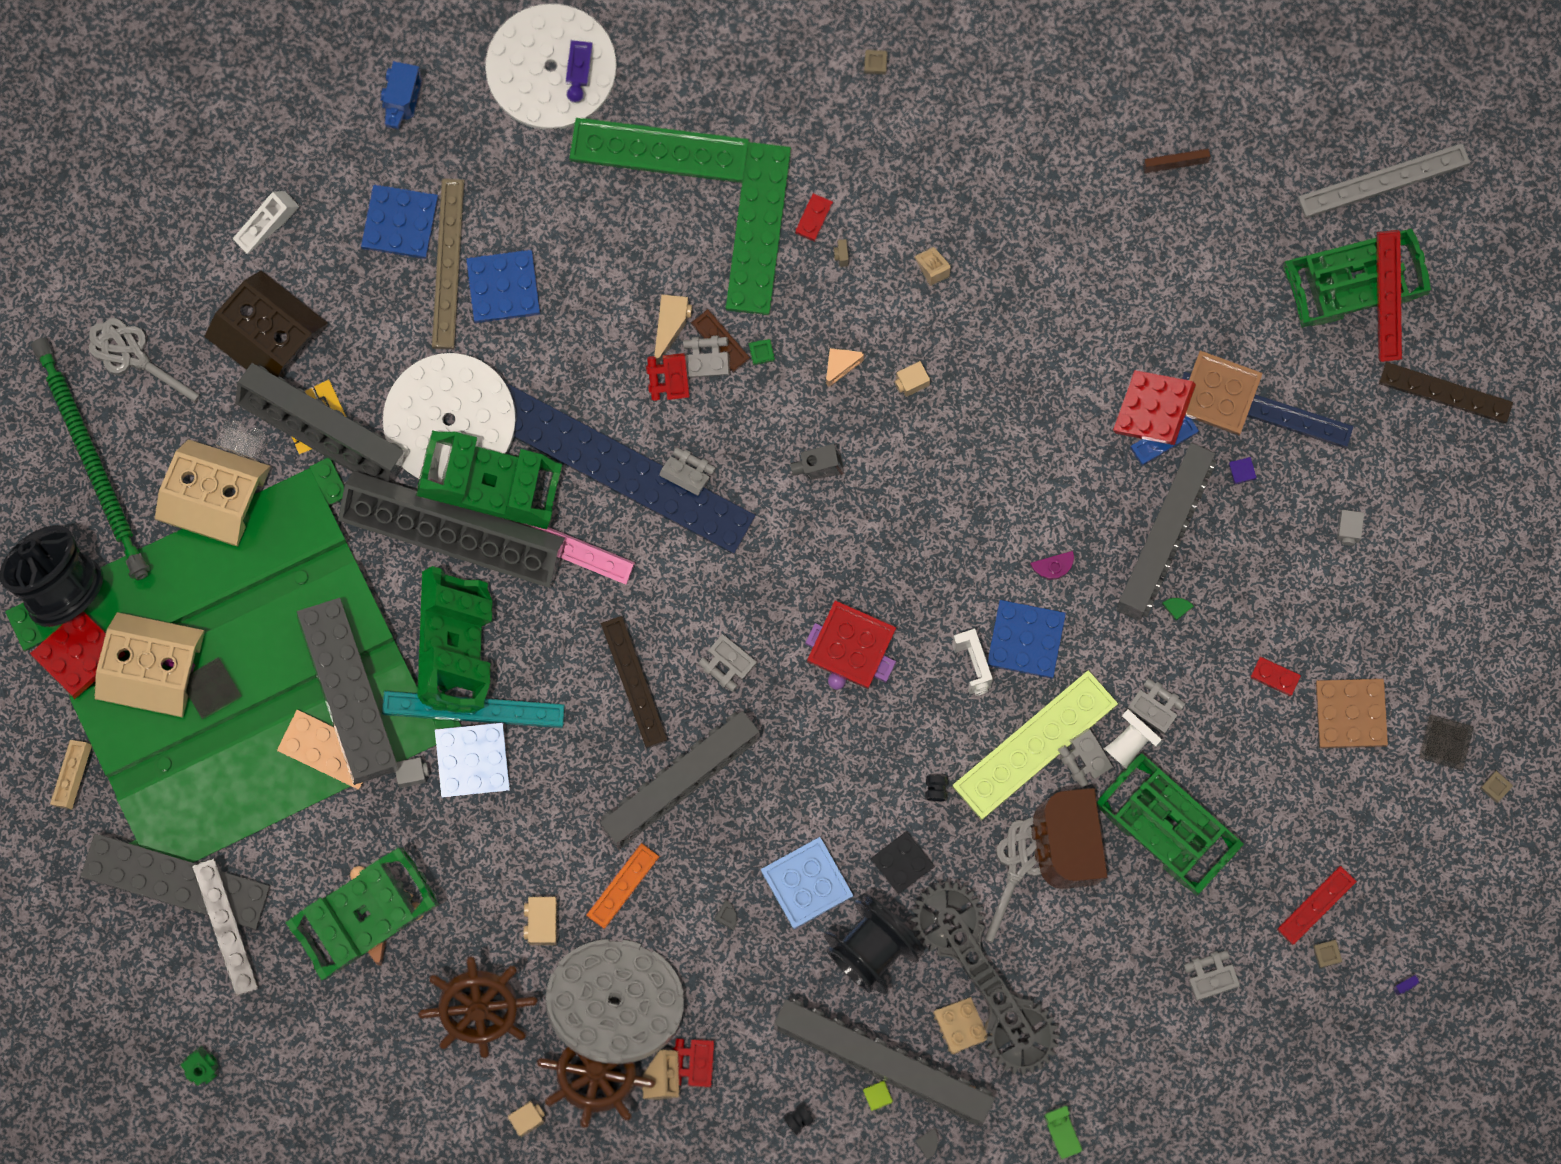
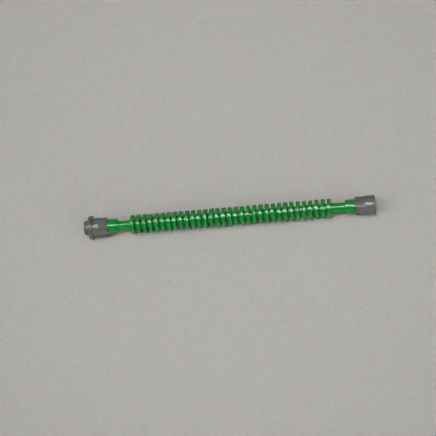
(90, 459)

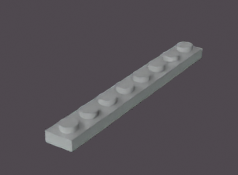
(1383, 181)

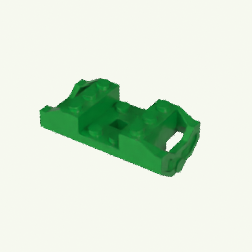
(1333, 284)
(489, 480)
(452, 641)
(1144, 821)
(337, 917)

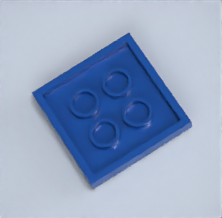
(399, 221)
(503, 286)
(1026, 639)

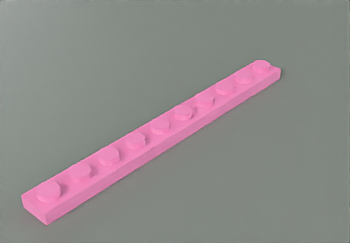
(591, 556)

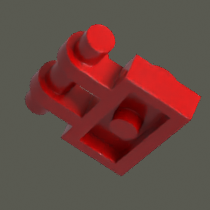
(675, 377)
(700, 1064)

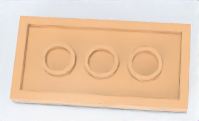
(315, 746)

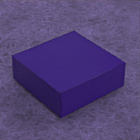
(1242, 470)
(1406, 985)

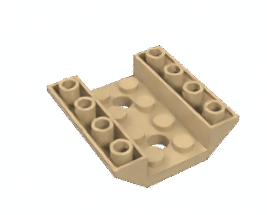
(202, 504)
(141, 679)

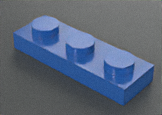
(1149, 450)

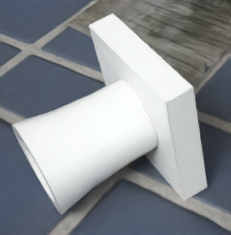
(1132, 740)

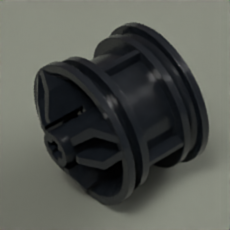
(51, 576)

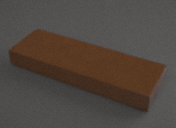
(1176, 160)
(709, 326)

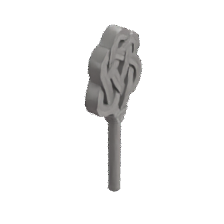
(109, 333)
(1011, 861)

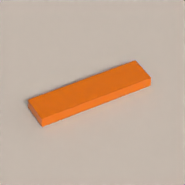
(622, 886)

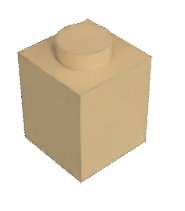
(912, 379)
(526, 1118)

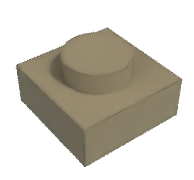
(875, 62)
(841, 253)
(1496, 787)
(1327, 954)

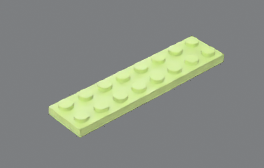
(1034, 745)

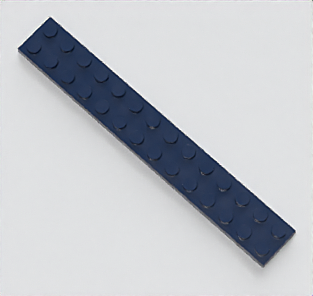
(627, 472)

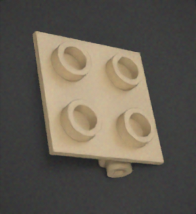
(960, 1025)

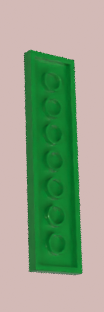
(659, 150)
(758, 229)

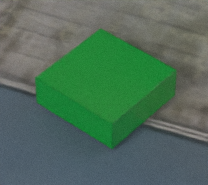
(761, 352)

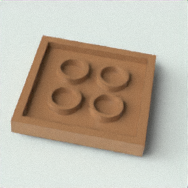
(1222, 392)
(1351, 713)

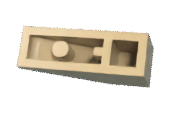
(672, 319)

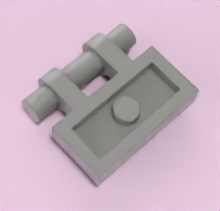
(710, 363)
(684, 475)
(732, 658)
(1152, 711)
(1091, 755)
(1213, 982)

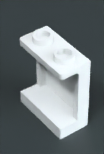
(970, 641)

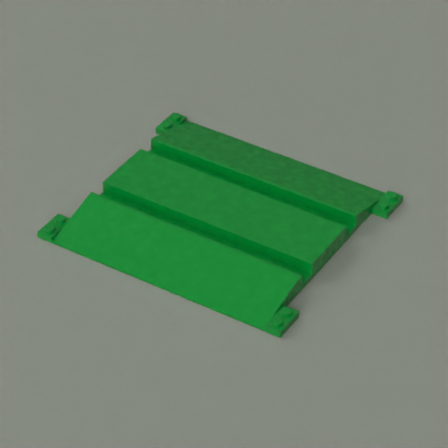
(219, 779)

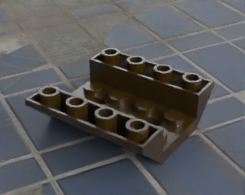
(253, 336)

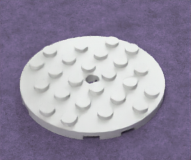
(518, 66)
(441, 387)

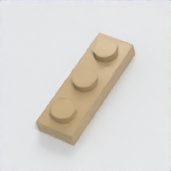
(71, 774)

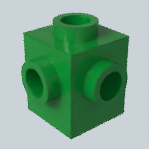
(200, 1066)

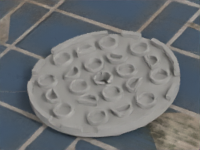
(607, 1031)

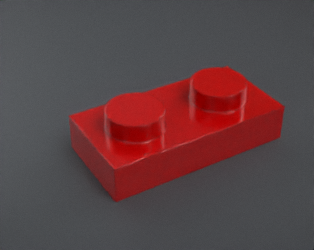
(813, 217)
(1275, 676)

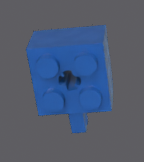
(401, 93)

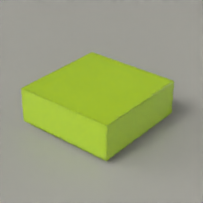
(877, 1096)

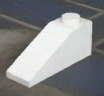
(266, 220)

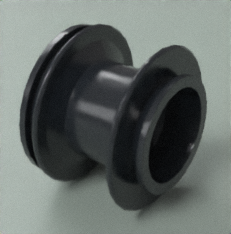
(873, 945)

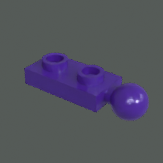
(578, 69)

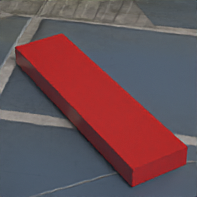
(1316, 905)

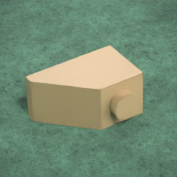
(665, 1074)

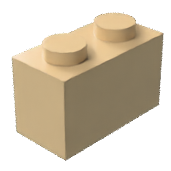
(541, 921)

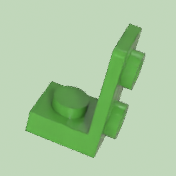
(1062, 1132)

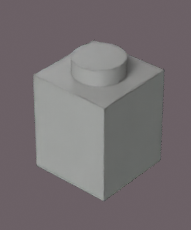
(1350, 527)
(411, 772)

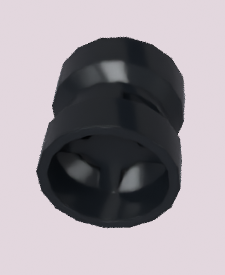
(936, 788)
(798, 1119)

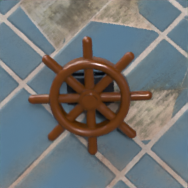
(477, 998)
(593, 1084)

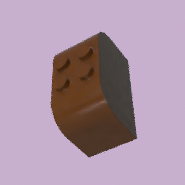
(1069, 840)

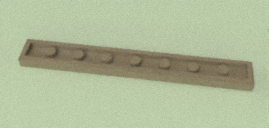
(448, 264)

